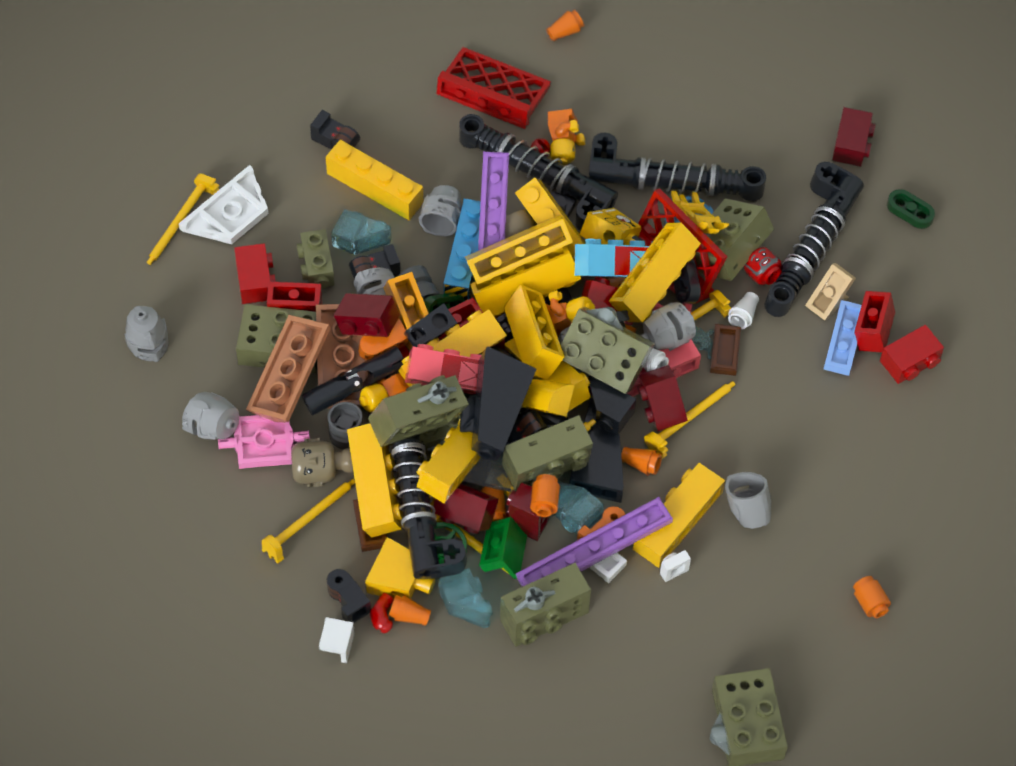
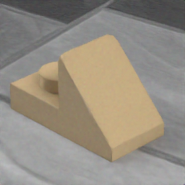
(830, 292)

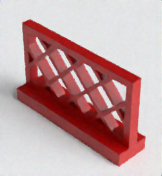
(487, 98)
(671, 210)

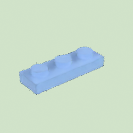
(843, 339)

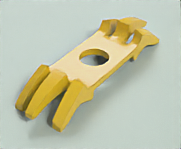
(703, 221)

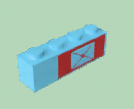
(607, 259)

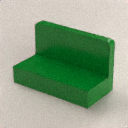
(503, 547)

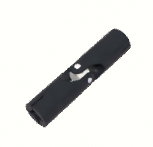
(342, 386)

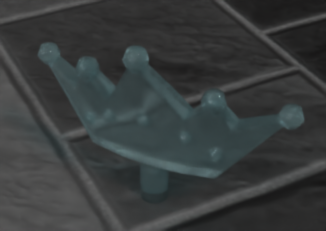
(703, 339)

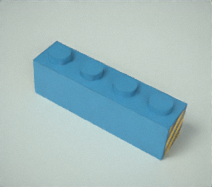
(466, 242)

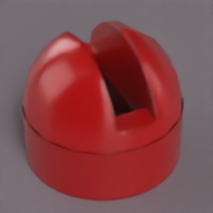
(541, 142)

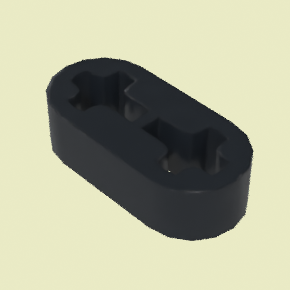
(687, 285)

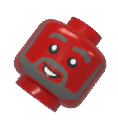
(763, 266)

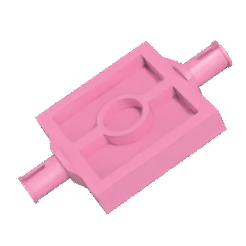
(263, 442)

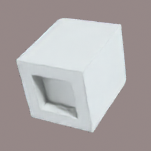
(337, 637)

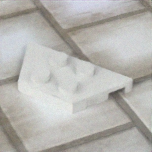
(229, 211)

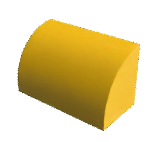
(548, 397)

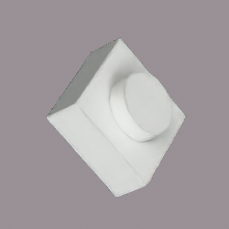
(675, 565)
(609, 567)

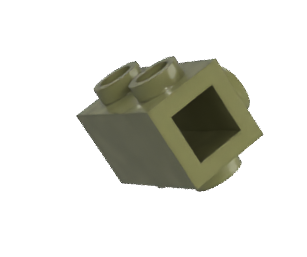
(317, 258)

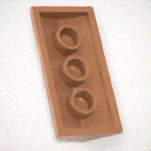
(338, 352)
(288, 369)

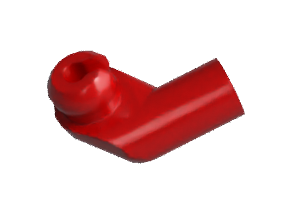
(379, 613)

